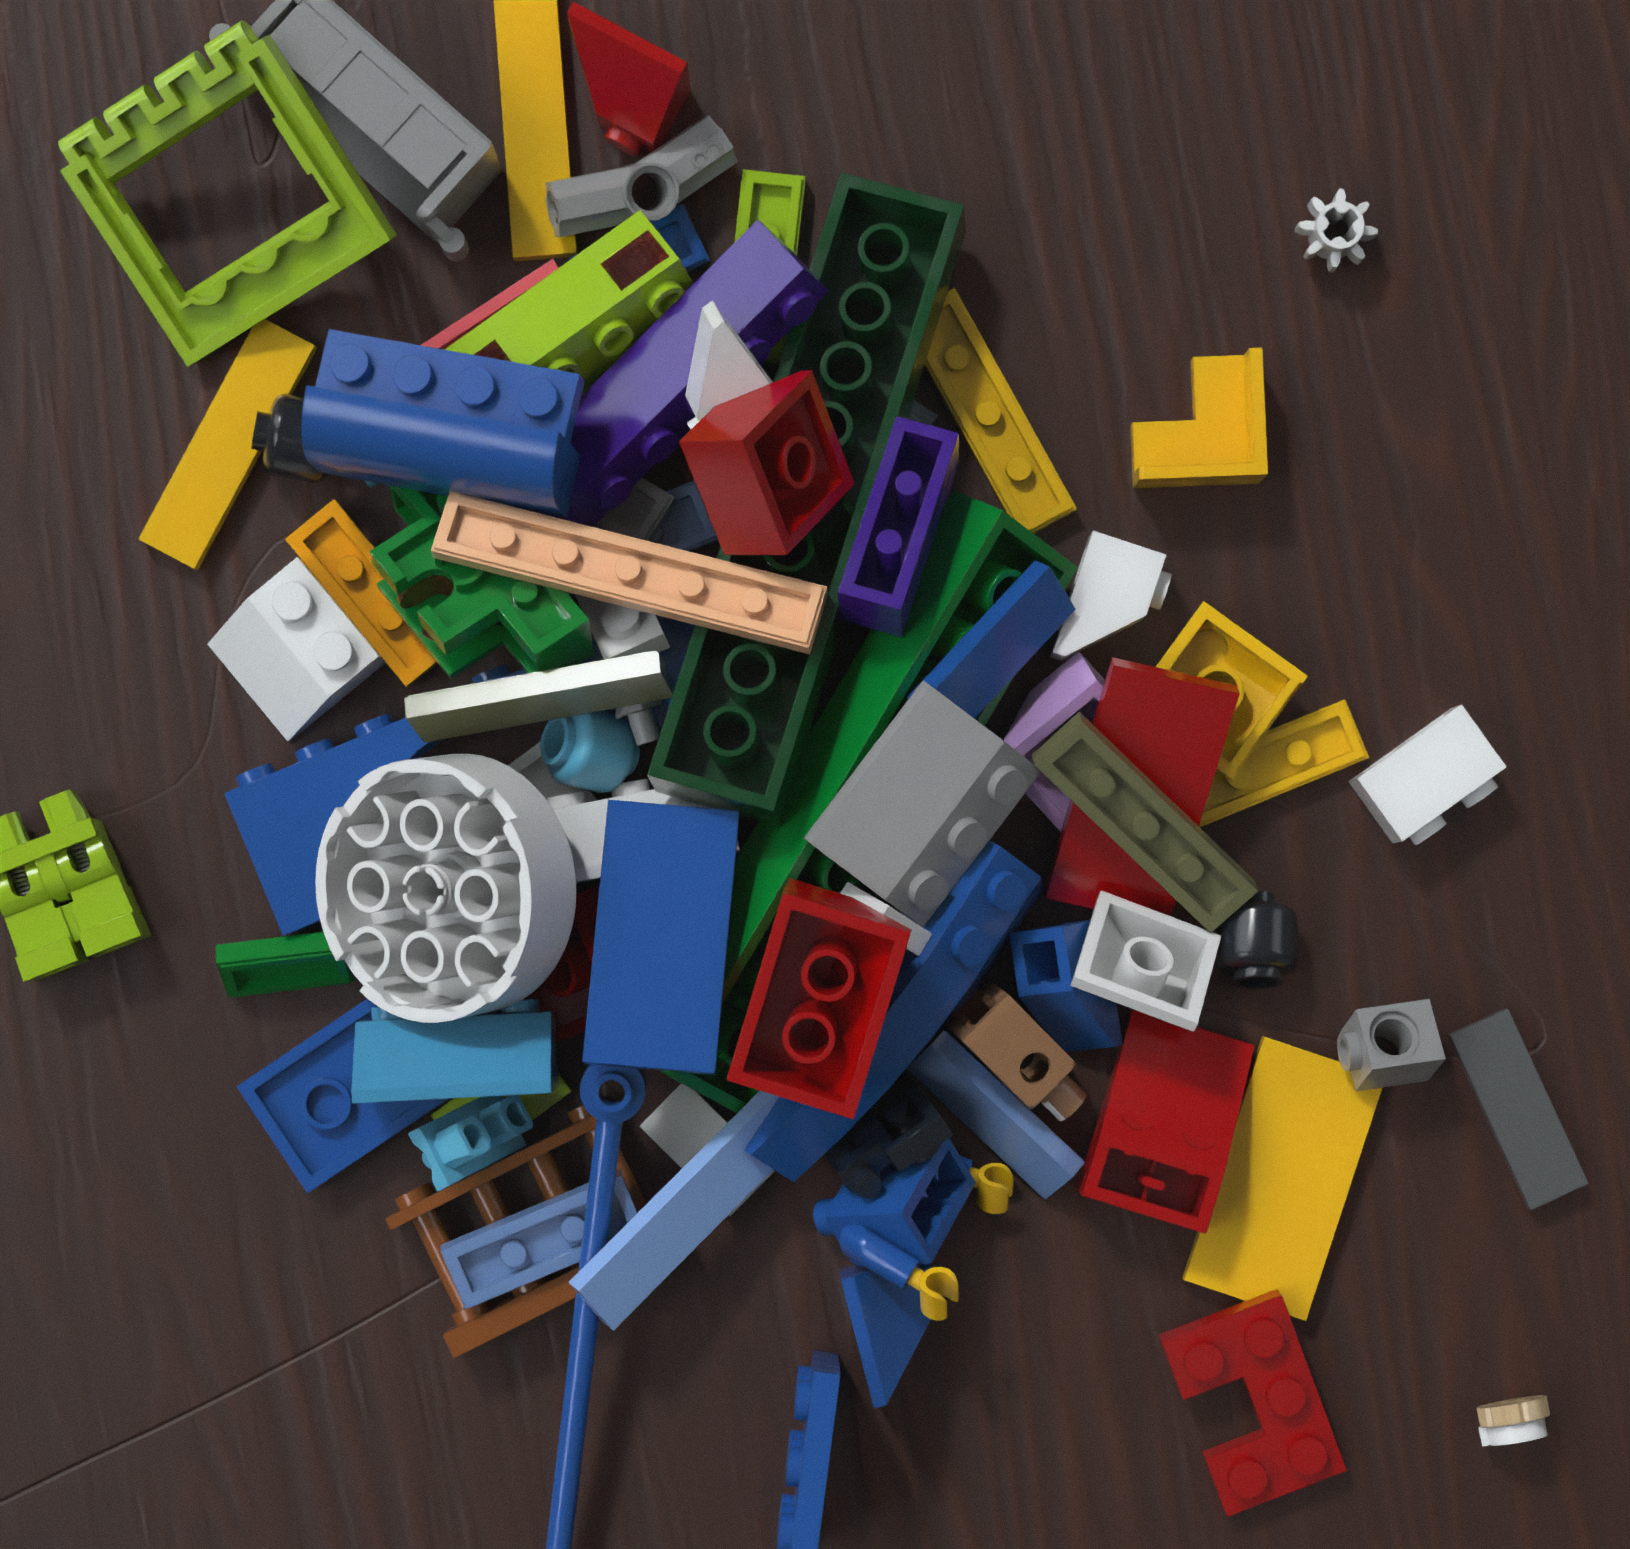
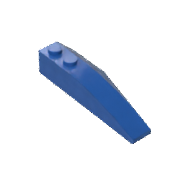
(930, 989)

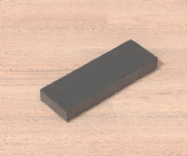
(1517, 1109)

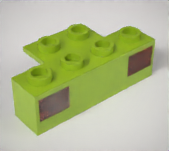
(588, 307)

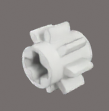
(1333, 214)

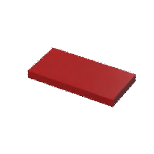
(1175, 735)

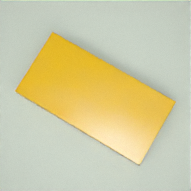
(1284, 1178)

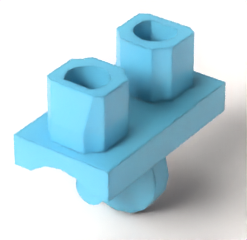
(471, 1137)

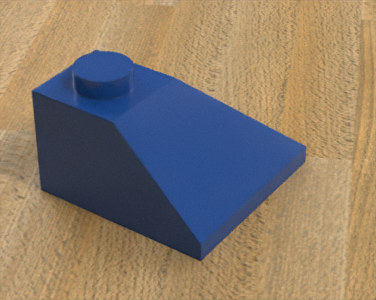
(885, 1327)

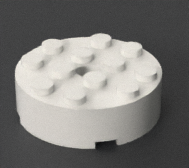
(446, 887)

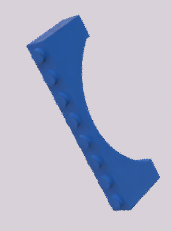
(289, 809)

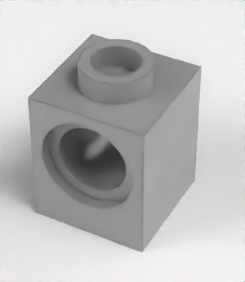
(1410, 1029)

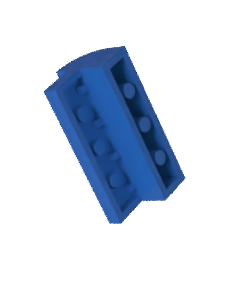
(443, 422)

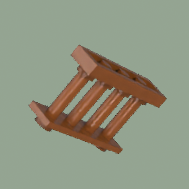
(482, 1322)

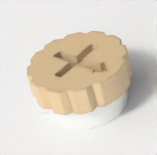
(1513, 1420)

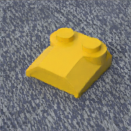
(1226, 653)

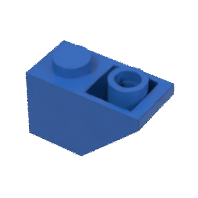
(1044, 971)

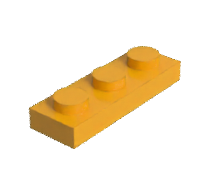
(342, 563)

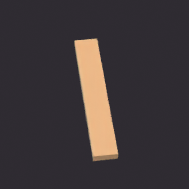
(630, 572)

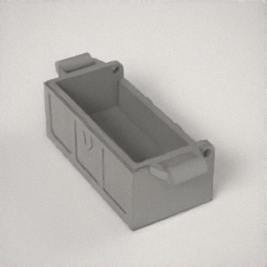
(384, 117)

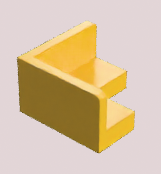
(1224, 438)

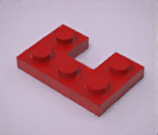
(1263, 1349)

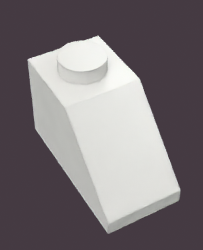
(720, 365)
(1110, 592)

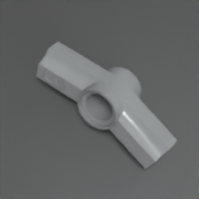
(606, 197)

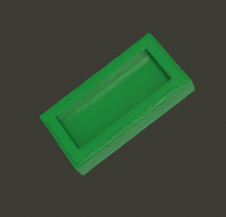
(279, 965)

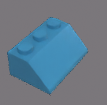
(455, 1058)

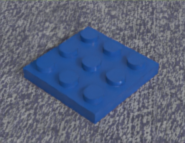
(809, 1452)

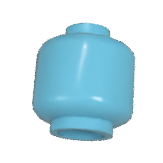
(590, 750)

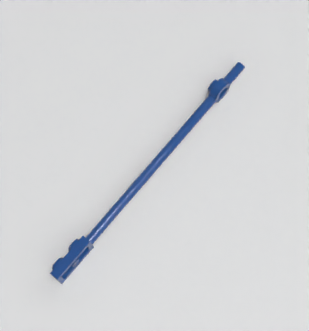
(585, 1322)

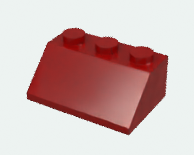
(819, 999)

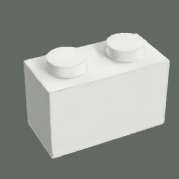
(1428, 776)

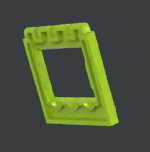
(270, 273)

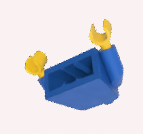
(912, 1219)

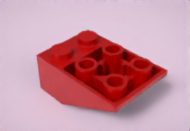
(1167, 1122)

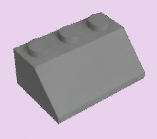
(922, 804)

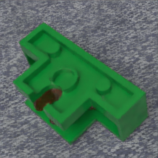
(469, 611)

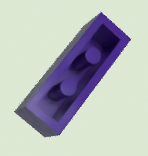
(898, 526)

